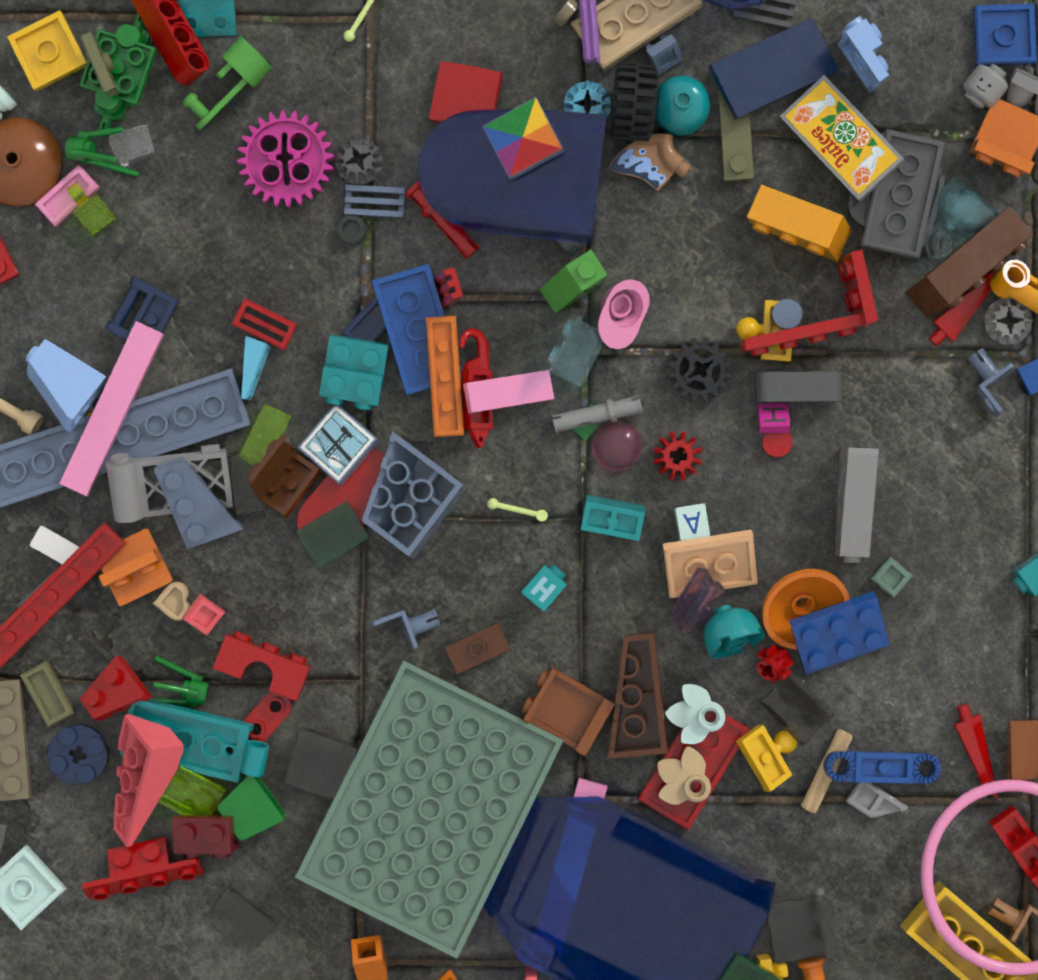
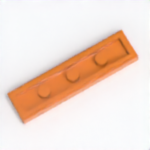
(444, 376)

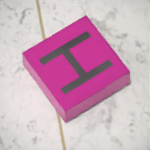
(773, 418)

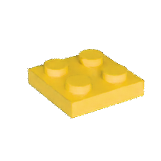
(47, 51)

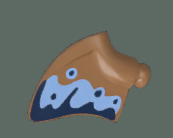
(651, 161)

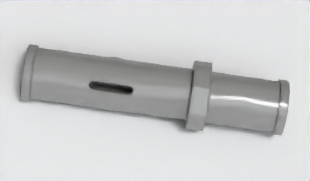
(597, 413)

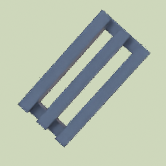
(374, 201)

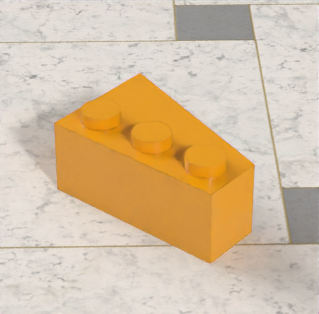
(799, 223)

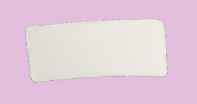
(53, 545)

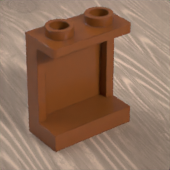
(567, 710)

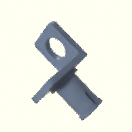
(990, 376)
(412, 626)

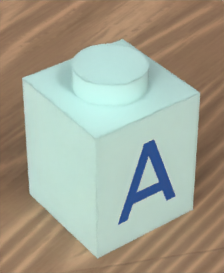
(691, 522)

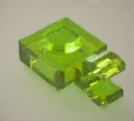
(91, 211)

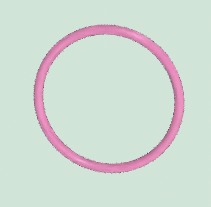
(927, 876)

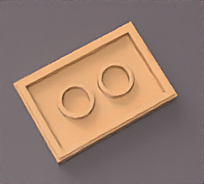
(725, 556)

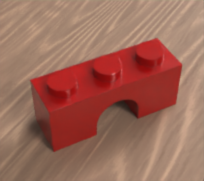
(288, 671)

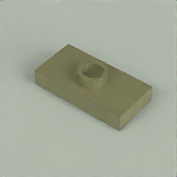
(101, 64)

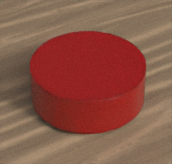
(776, 444)

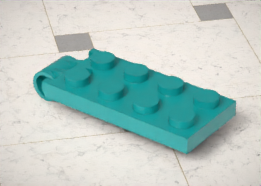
(207, 739)

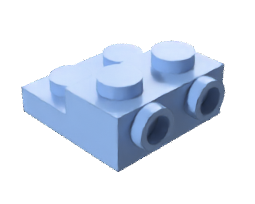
(859, 47)

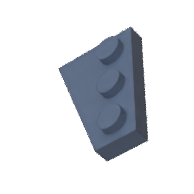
(194, 507)

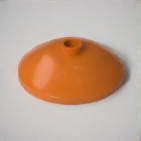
(780, 605)

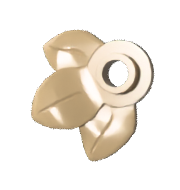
(679, 776)

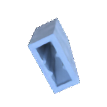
(64, 382)

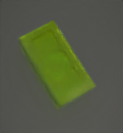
(267, 427)

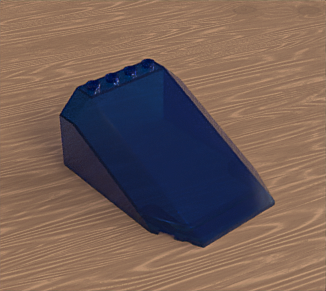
(622, 897)

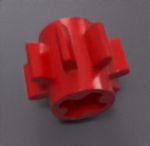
(774, 663)

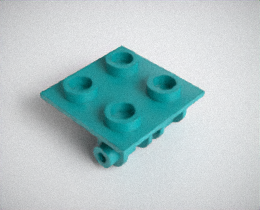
(210, 17)

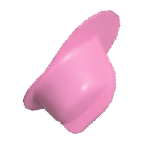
(622, 313)

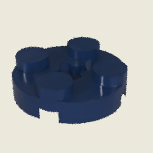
(63, 763)

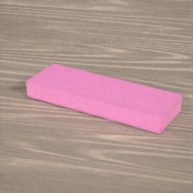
(508, 391)

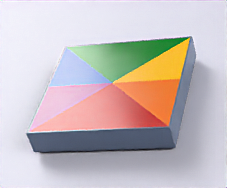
(523, 138)

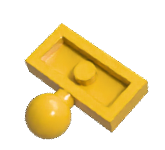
(749, 327)
(765, 755)

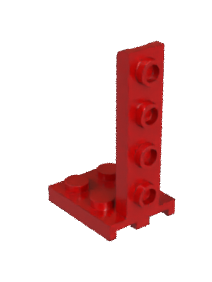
(857, 300)

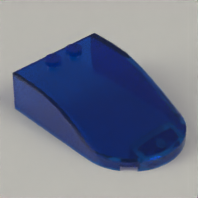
(472, 190)

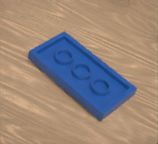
(404, 304)

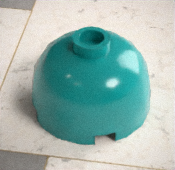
(682, 105)
(730, 631)

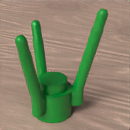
(84, 150)
(194, 690)

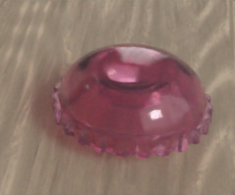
(617, 446)

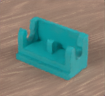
(613, 517)

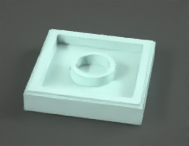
(27, 887)

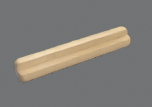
(821, 781)

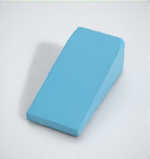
(254, 360)

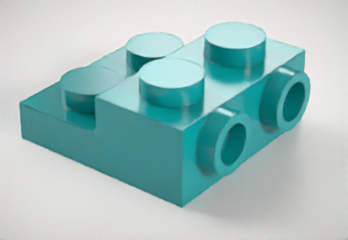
(354, 371)

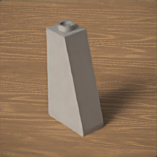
(855, 502)

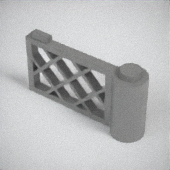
(129, 483)

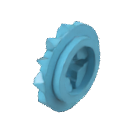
(596, 93)

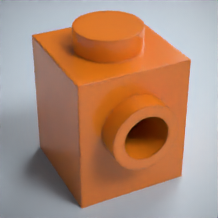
(369, 958)

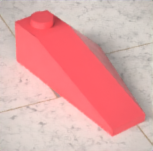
(147, 768)

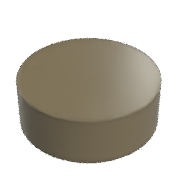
(566, 12)

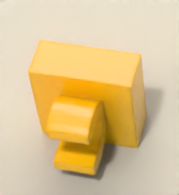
(778, 969)

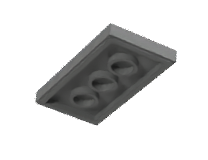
(903, 201)

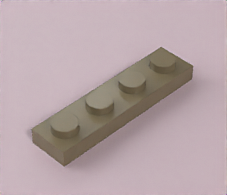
(14, 757)

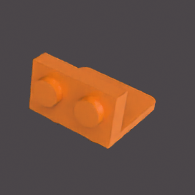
(1007, 139)

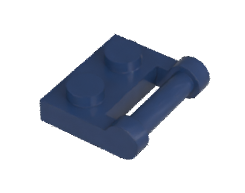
(154, 312)

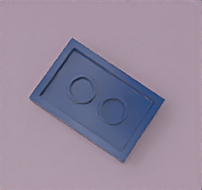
(839, 632)

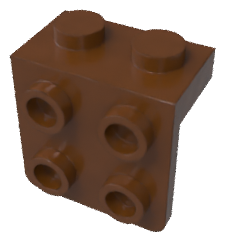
(282, 477)

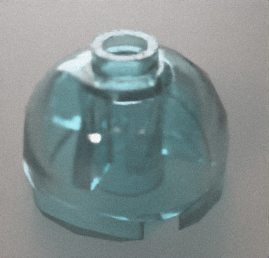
(964, 208)

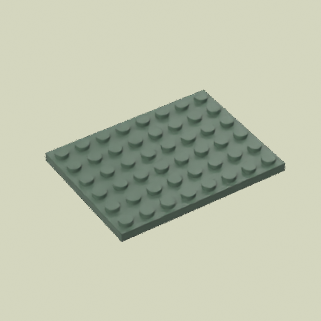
(429, 809)

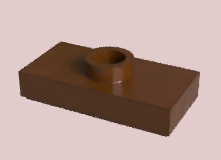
(477, 648)

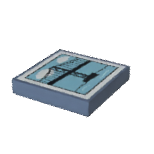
(338, 444)

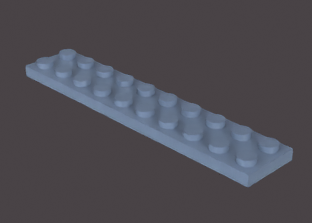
(150, 429)

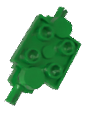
(132, 64)

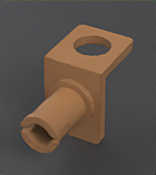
(1012, 916)

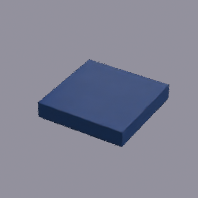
(1005, 34)

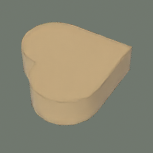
(174, 600)

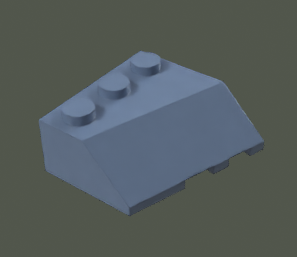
(410, 497)

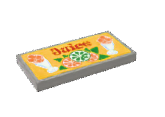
(842, 138)

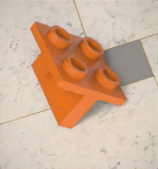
(135, 569)

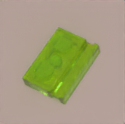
(191, 794)

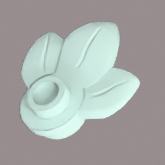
(690, 714)

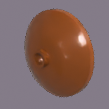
(37, 164)

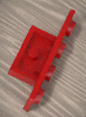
(140, 867)

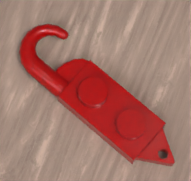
(475, 370)

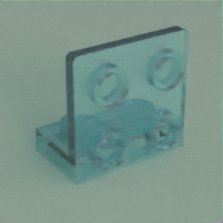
(577, 352)

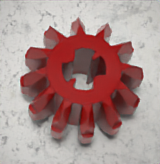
(672, 447)

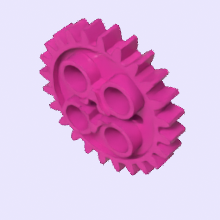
(312, 157)

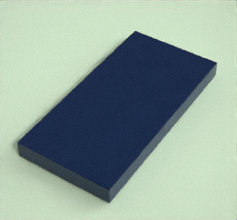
(773, 68)

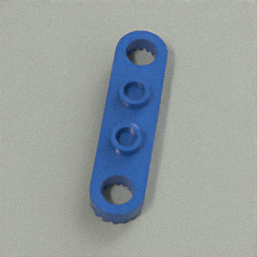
(882, 767)

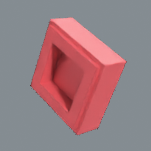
(203, 614)

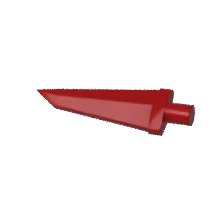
(953, 321)
(973, 739)

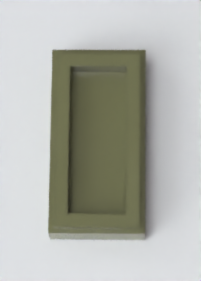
(47, 693)

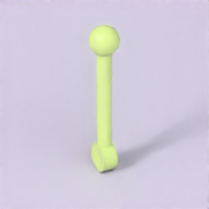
(349, 34)
(540, 515)

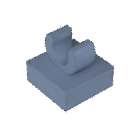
(664, 53)

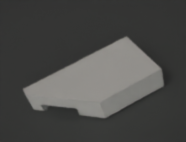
(873, 800)

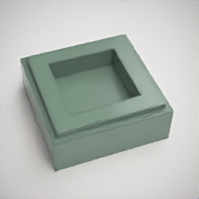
(891, 577)

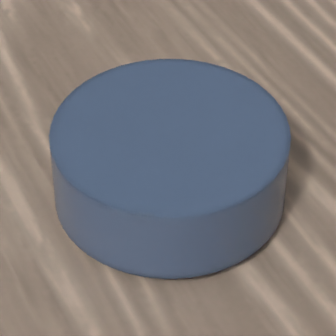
(786, 314)

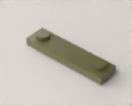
(735, 144)

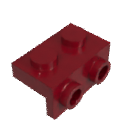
(203, 835)

